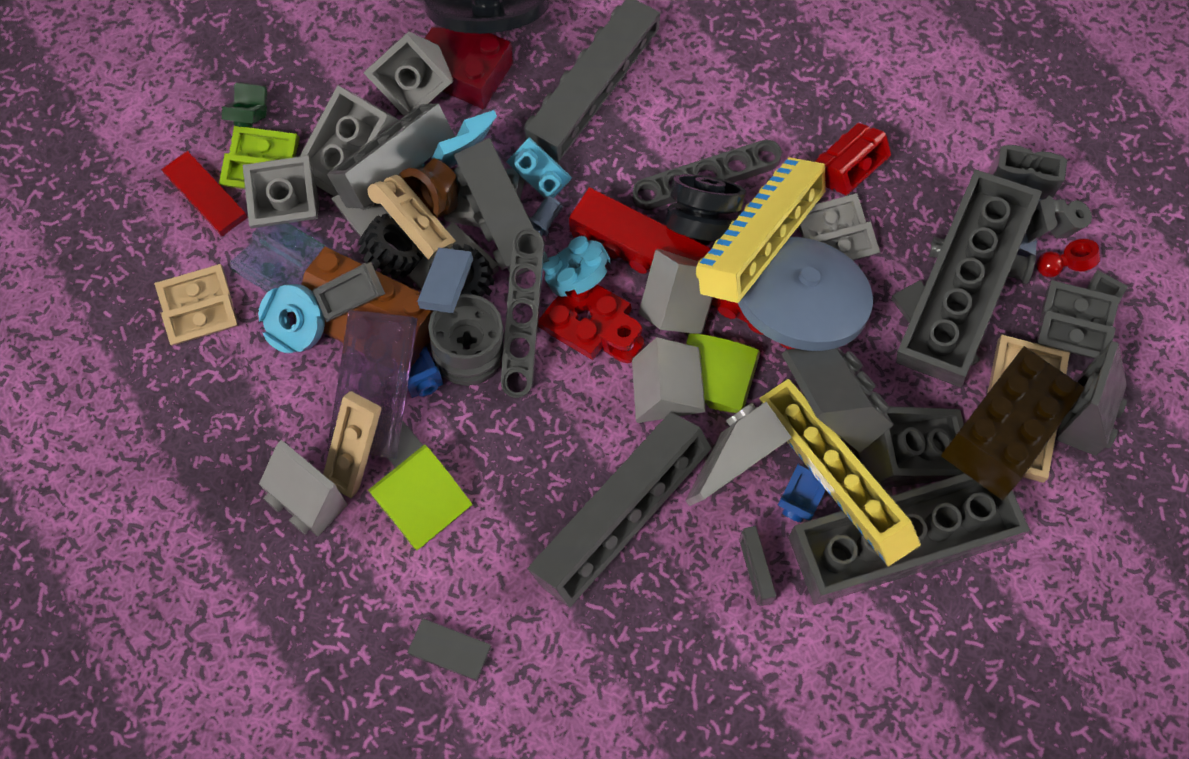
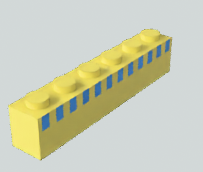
(761, 230)
(843, 475)

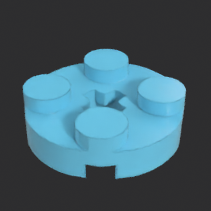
(576, 267)
(309, 318)

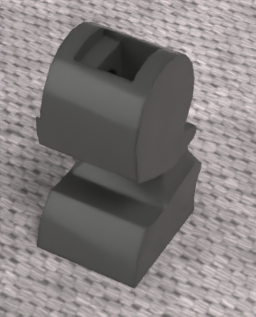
(1058, 218)

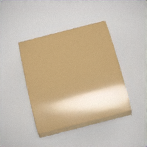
(196, 304)

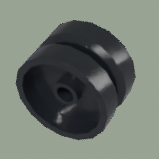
(703, 206)

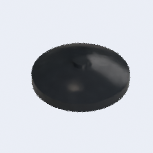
(484, 15)

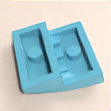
(471, 132)

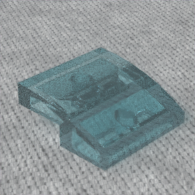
(284, 244)

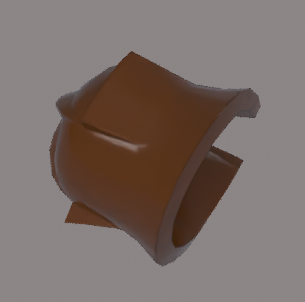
(434, 186)

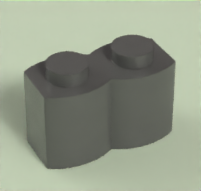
(1036, 170)

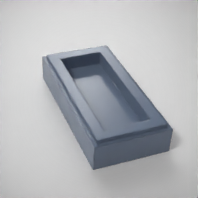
(445, 280)

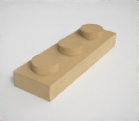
(351, 443)

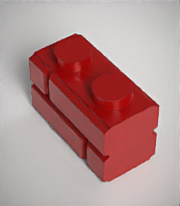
(854, 158)

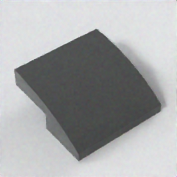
(1077, 319)

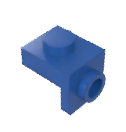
(424, 376)
(801, 495)

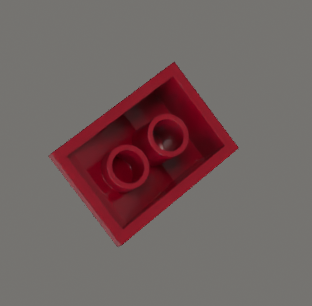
(475, 63)

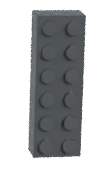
(968, 278)
(951, 523)

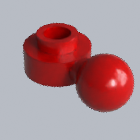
(1078, 256)

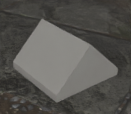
(410, 72)
(280, 192)
(673, 295)
(667, 380)

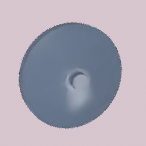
(809, 297)

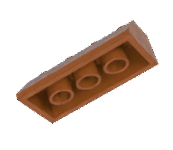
(397, 299)

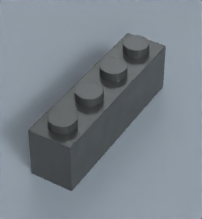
(399, 147)
(496, 201)

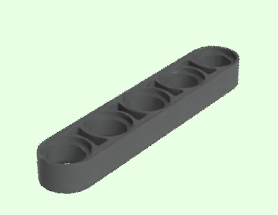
(717, 164)
(519, 296)

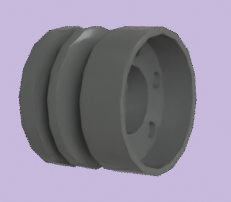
(474, 324)

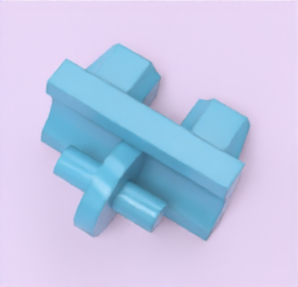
(539, 169)

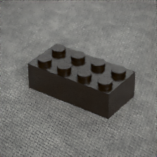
(1013, 423)

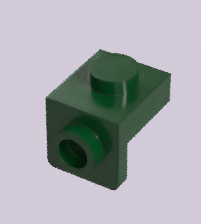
(248, 104)

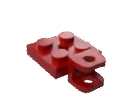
(606, 329)

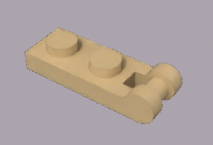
(411, 215)

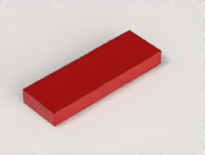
(204, 193)

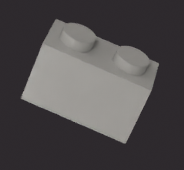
(301, 491)

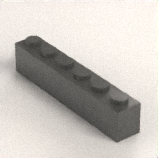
(592, 77)
(619, 509)

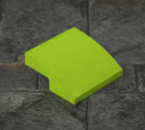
(254, 146)
(726, 371)
(420, 497)

